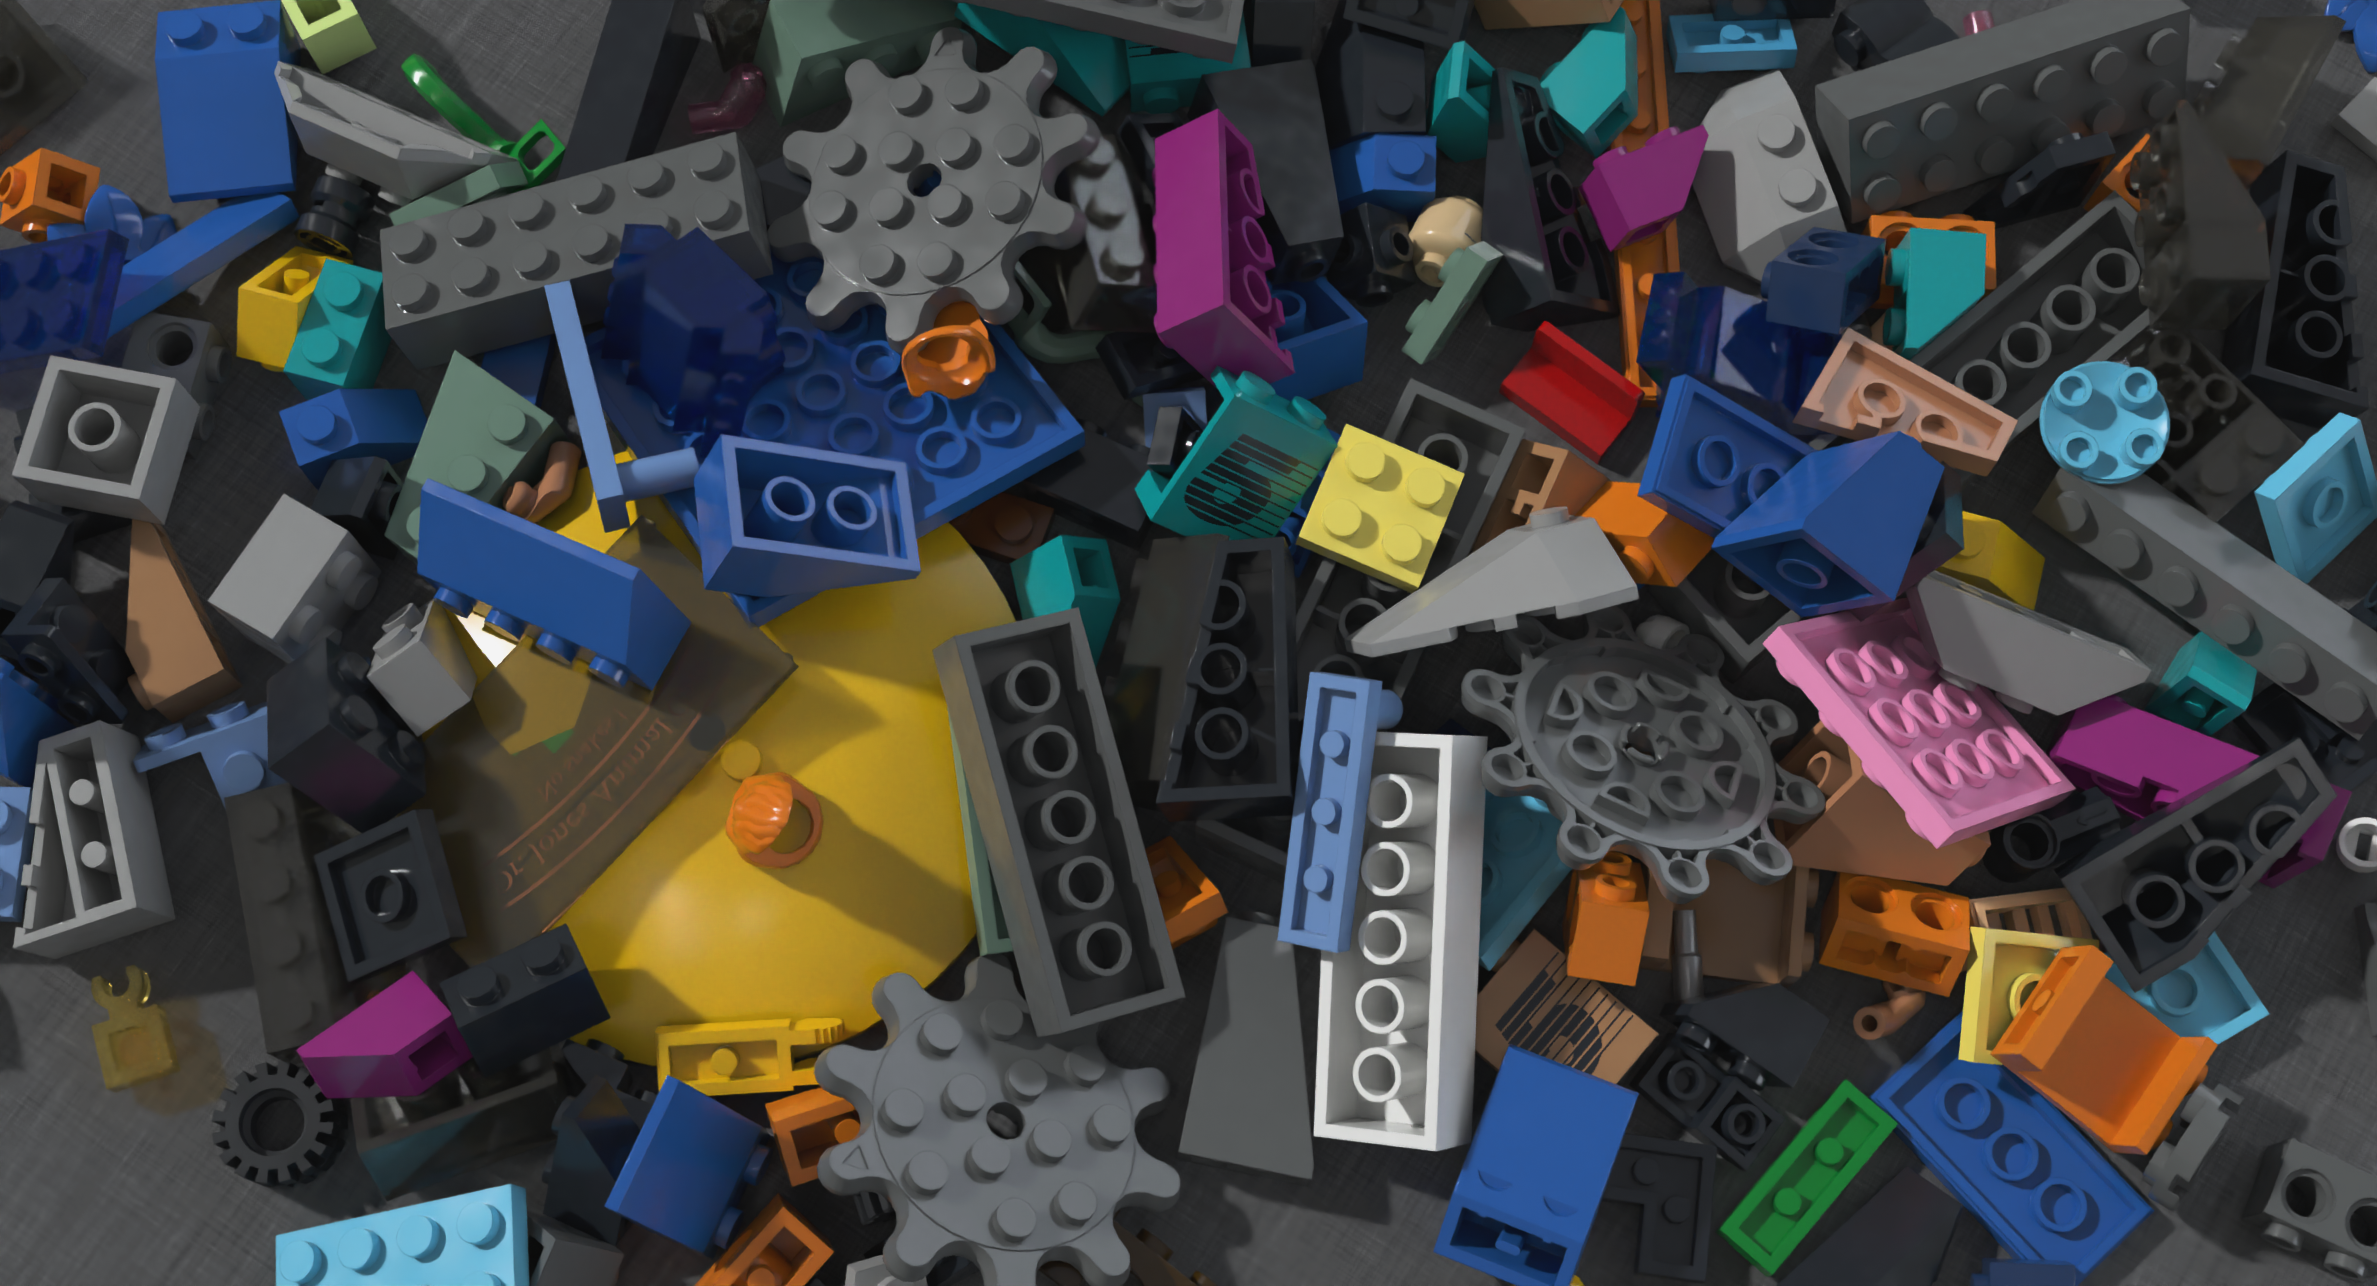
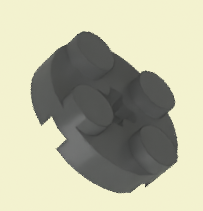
(2204, 1131)

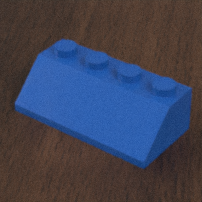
(546, 588)

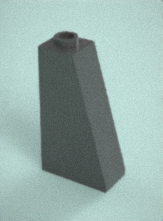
(1250, 1068)

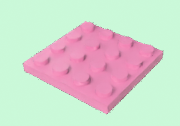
(1935, 747)

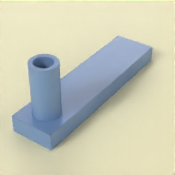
(611, 481)
(1332, 807)

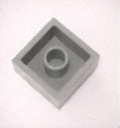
(106, 440)
(296, 582)

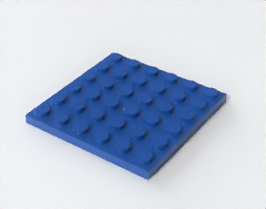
(851, 397)

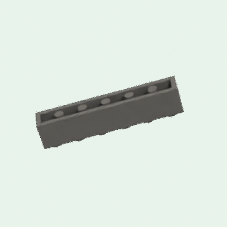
(2224, 591)

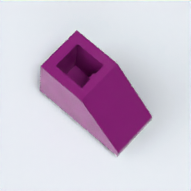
(1643, 189)
(387, 1045)

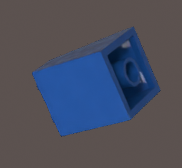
(1837, 525)

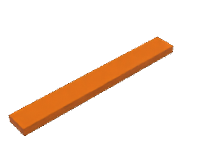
(1657, 254)

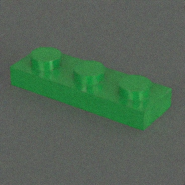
(1806, 1178)

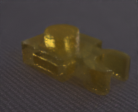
(136, 1039)

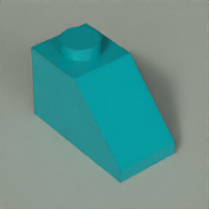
(1461, 104)
(2203, 687)

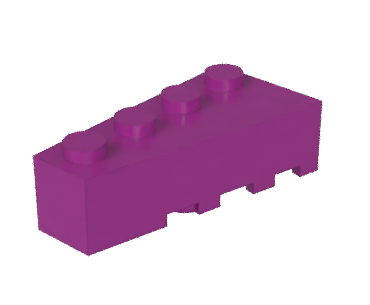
(1214, 253)
(2155, 762)

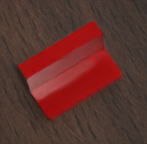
(1572, 393)

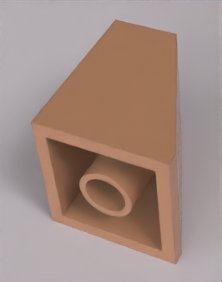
(1862, 823)

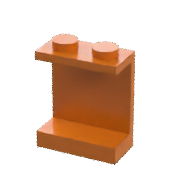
(2102, 1054)

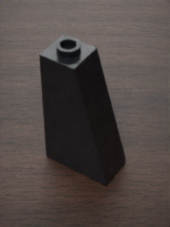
(631, 83)
(1284, 122)

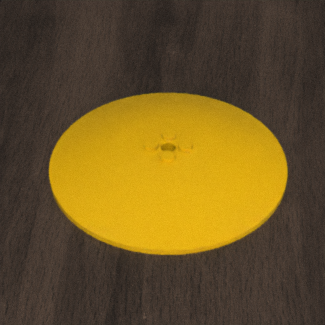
(863, 723)

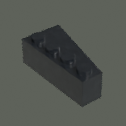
(2298, 333)

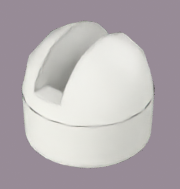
(1661, 632)
(2347, 844)

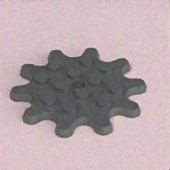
(972, 228)
(1688, 802)
(958, 1182)

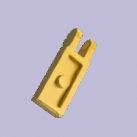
(742, 1054)

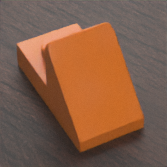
(1184, 892)

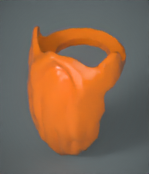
(955, 357)
(762, 811)

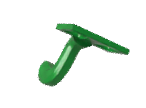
(470, 124)

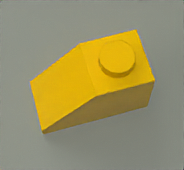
(275, 304)
(1996, 561)

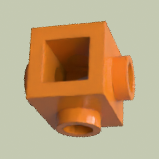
(44, 192)

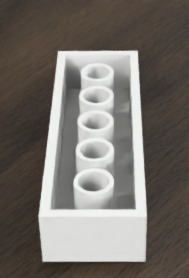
(1405, 994)

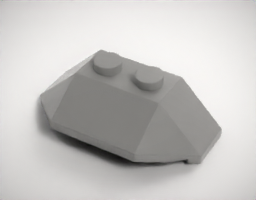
(376, 139)
(1761, 175)
(2016, 649)

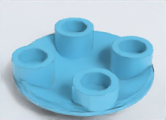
(2105, 422)

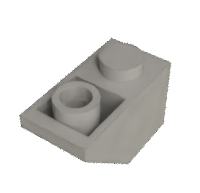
(422, 666)

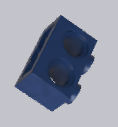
(1824, 280)

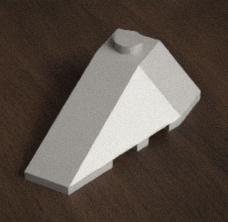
(1532, 569)

